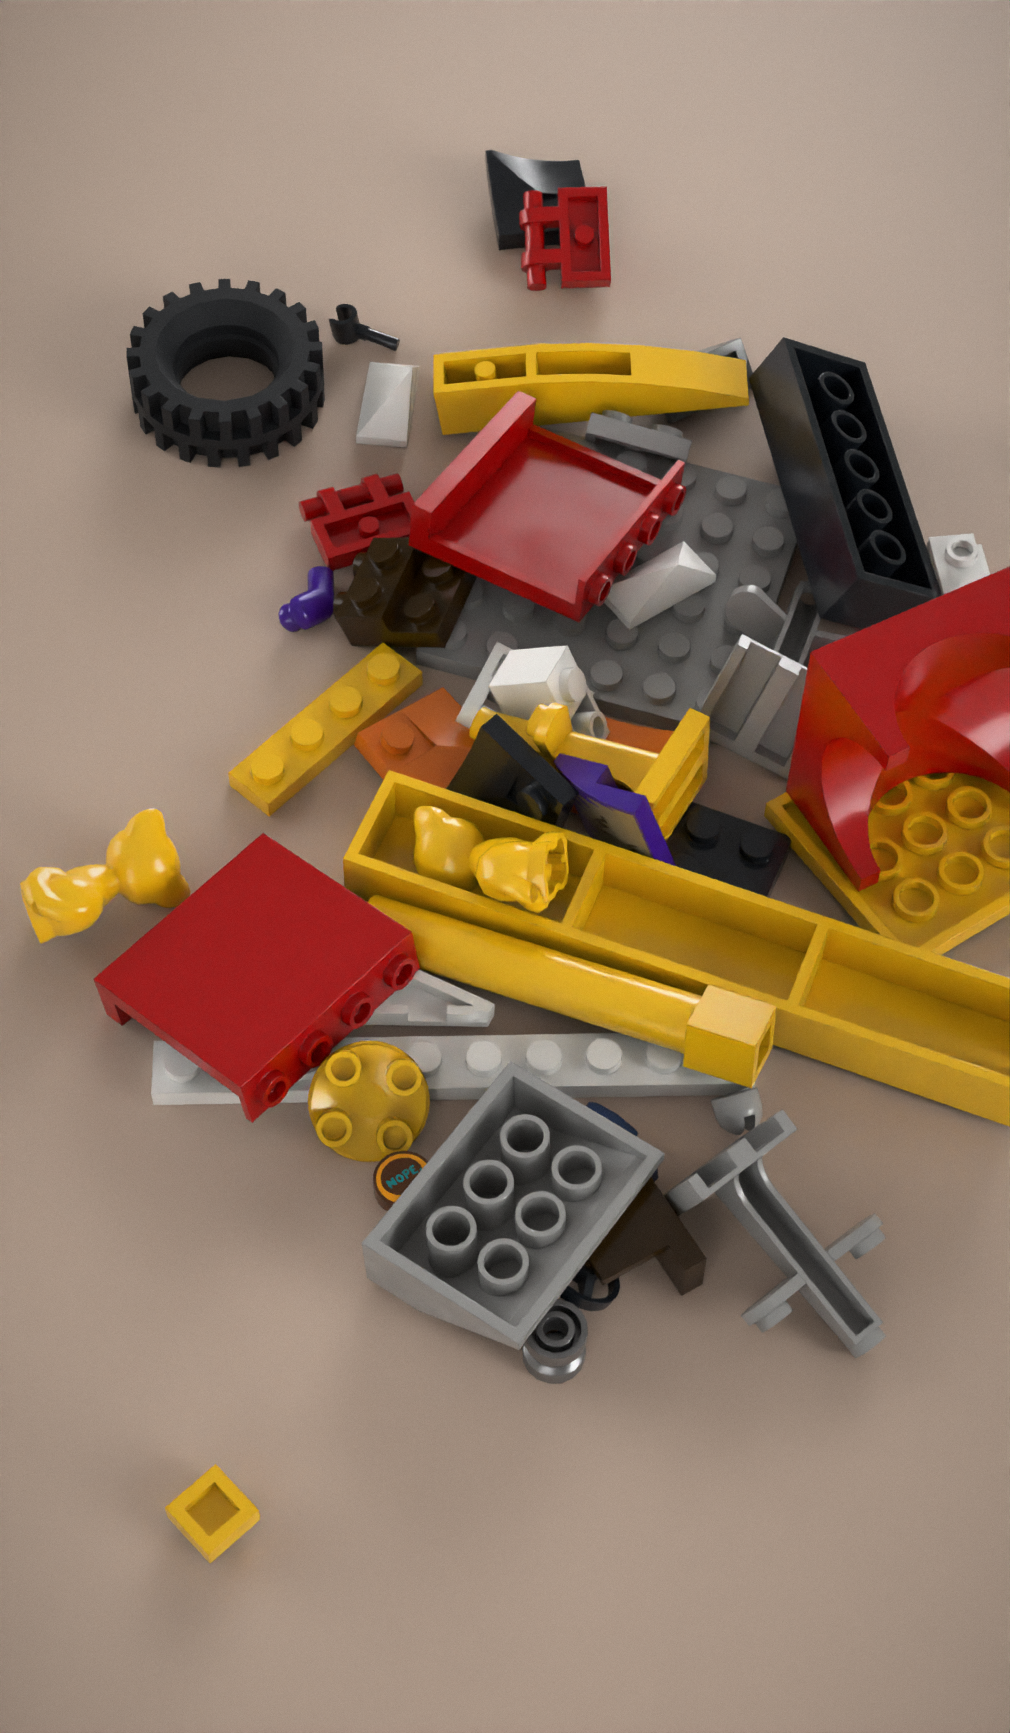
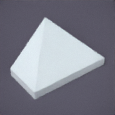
(388, 404)
(658, 585)

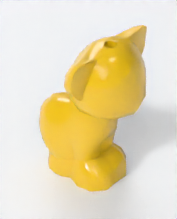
(138, 866)
(504, 867)

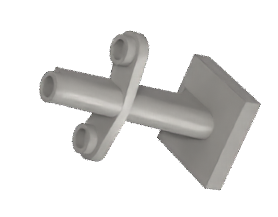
(763, 681)
(747, 1192)

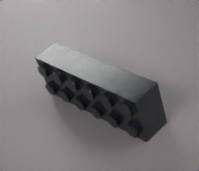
(842, 485)

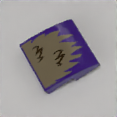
(613, 813)

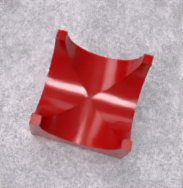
(901, 705)

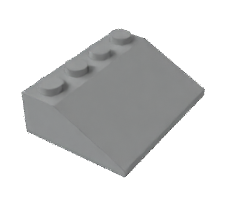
(508, 1209)

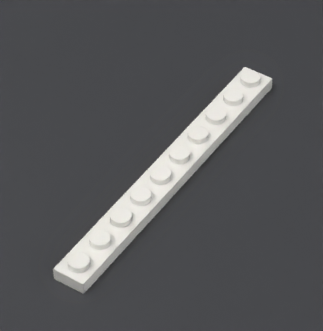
(469, 1064)

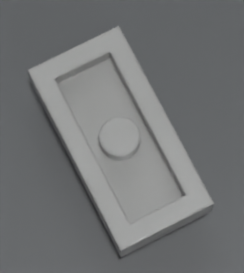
(617, 429)

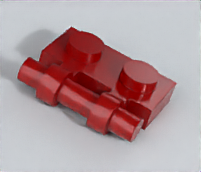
(583, 238)
(351, 517)

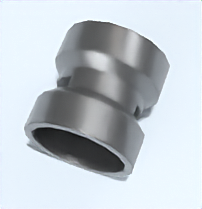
(559, 1354)

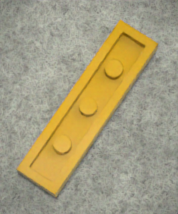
(325, 729)

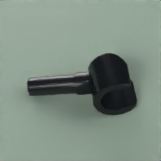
(349, 329)

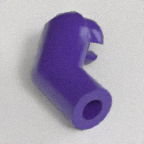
(310, 606)

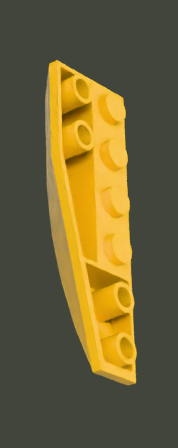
(582, 380)

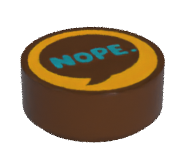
(394, 1175)

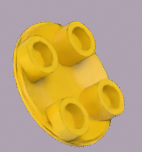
(368, 1101)

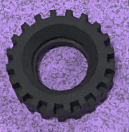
(218, 326)

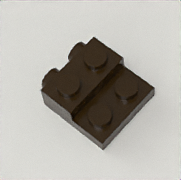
(401, 597)

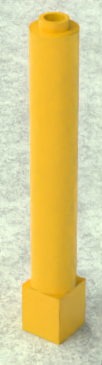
(714, 1031)

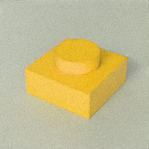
(212, 1513)

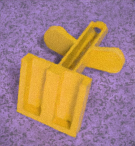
(665, 778)

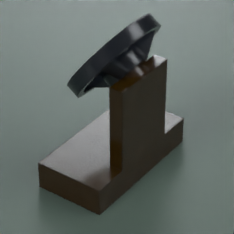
(642, 1232)

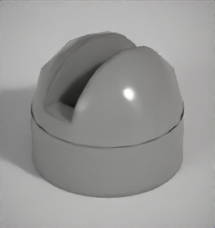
(738, 1110)

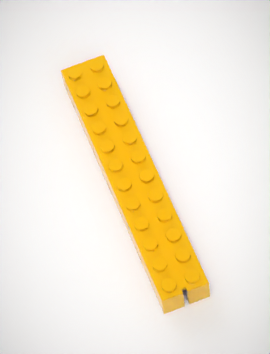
(835, 986)

